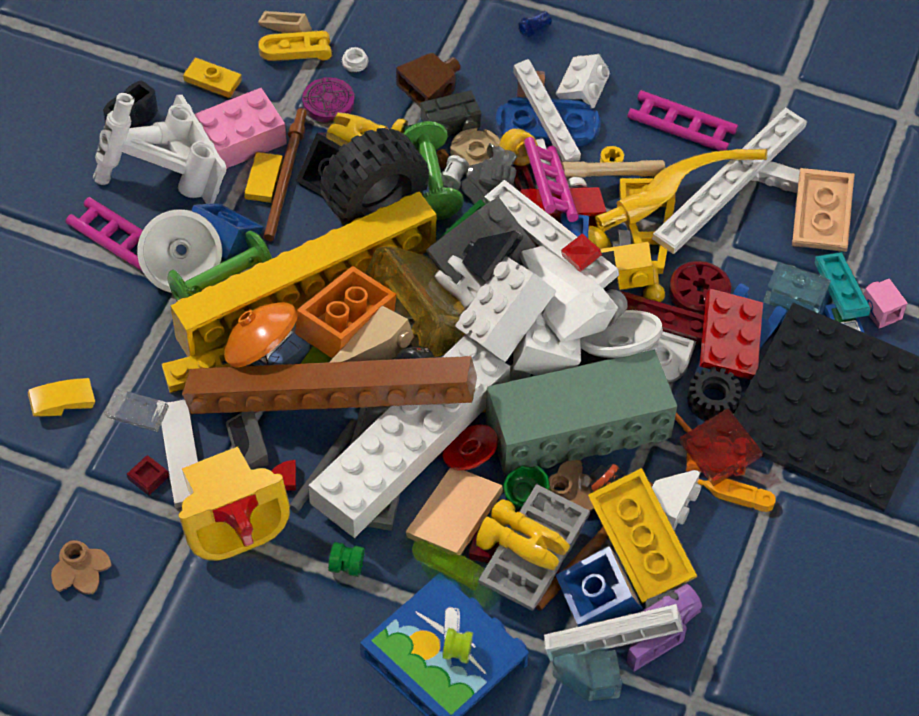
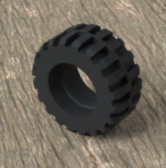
(372, 174)

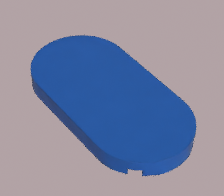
(577, 116)

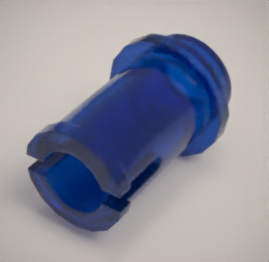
(530, 25)

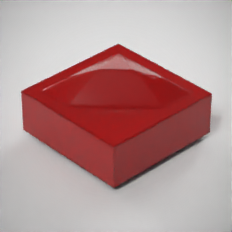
(581, 252)

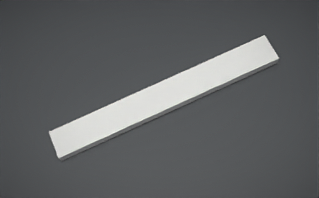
(727, 182)

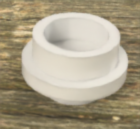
(355, 60)

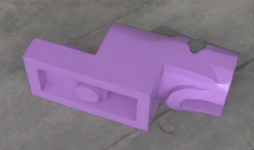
(688, 605)

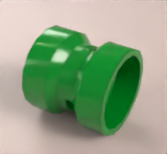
(346, 559)

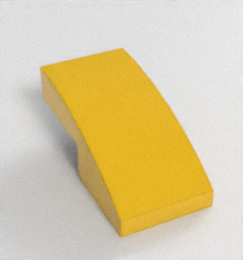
(56, 396)

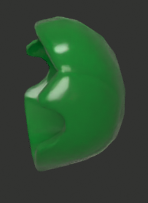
(522, 482)

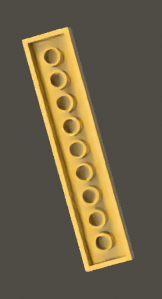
(297, 275)

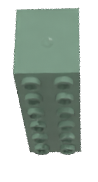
(581, 411)

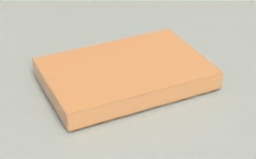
(823, 209)
(455, 511)

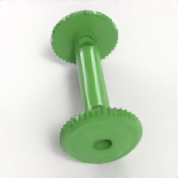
(427, 138)
(256, 253)

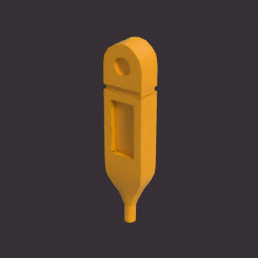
(741, 494)

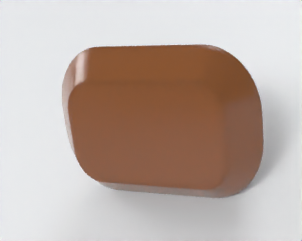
(442, 156)

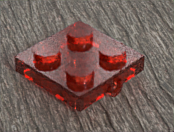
(721, 447)

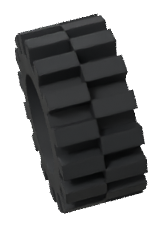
(717, 381)

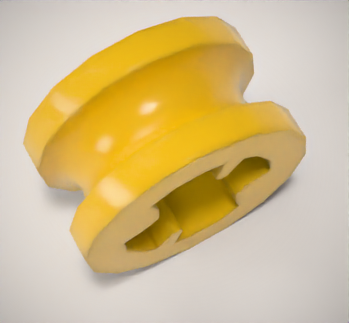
(613, 152)

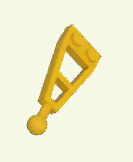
(633, 186)

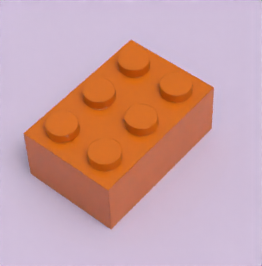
(341, 310)

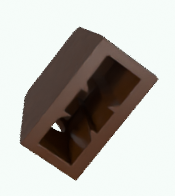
(427, 77)

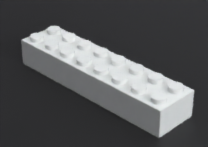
(399, 448)

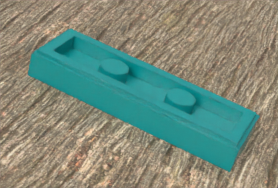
(843, 286)

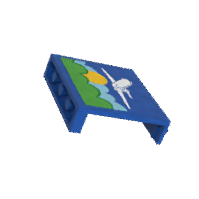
(411, 645)

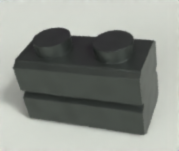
(454, 112)

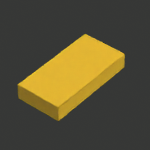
(263, 177)

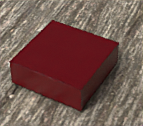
(148, 475)

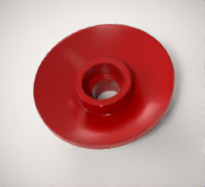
(471, 447)

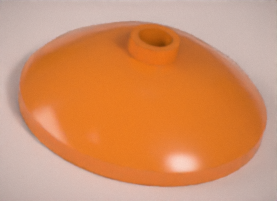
(259, 333)

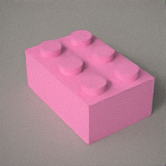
(243, 127)

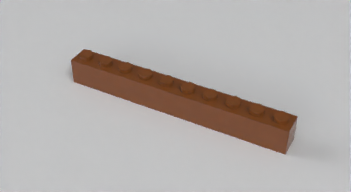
(331, 385)

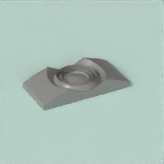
(520, 579)

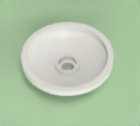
(173, 228)
(625, 337)

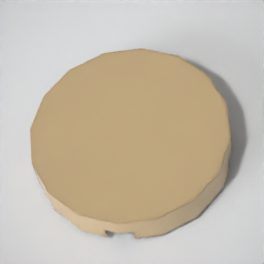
(473, 145)

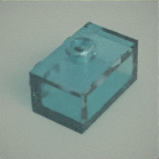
(796, 286)

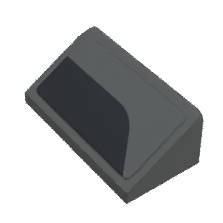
(246, 435)

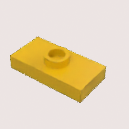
(212, 77)

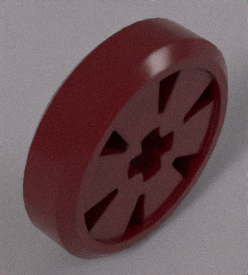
(693, 274)

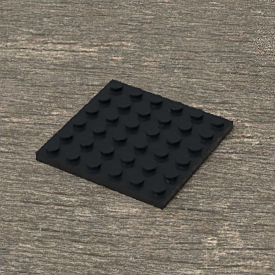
(835, 406)

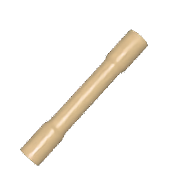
(642, 168)

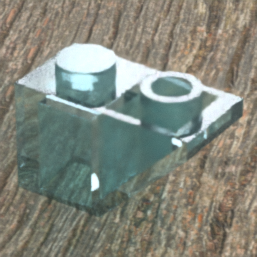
(589, 674)

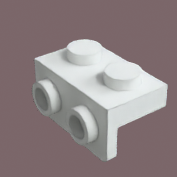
(584, 79)

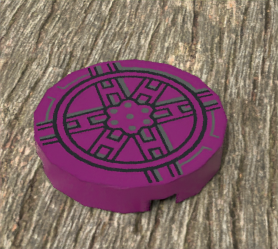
(326, 98)

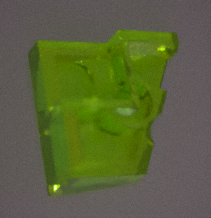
(453, 566)

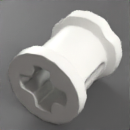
(454, 172)

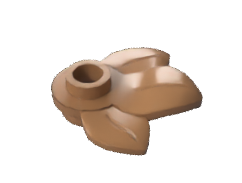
(573, 482)
(79, 572)

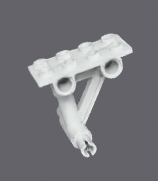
(178, 142)

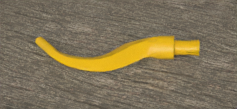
(665, 185)

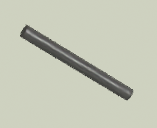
(333, 453)

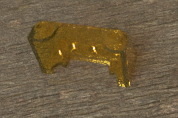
(427, 302)

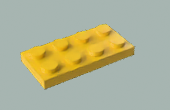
(642, 535)

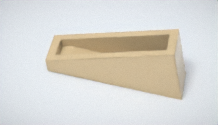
(285, 22)

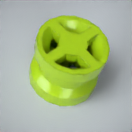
(457, 645)

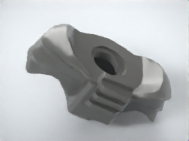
(489, 173)

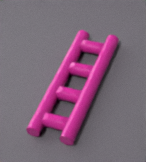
(690, 133)
(547, 186)
(102, 237)

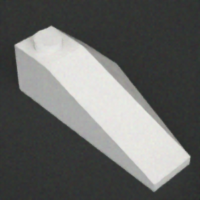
(579, 303)

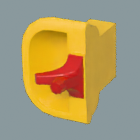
(231, 506)

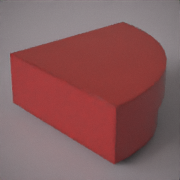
(288, 472)

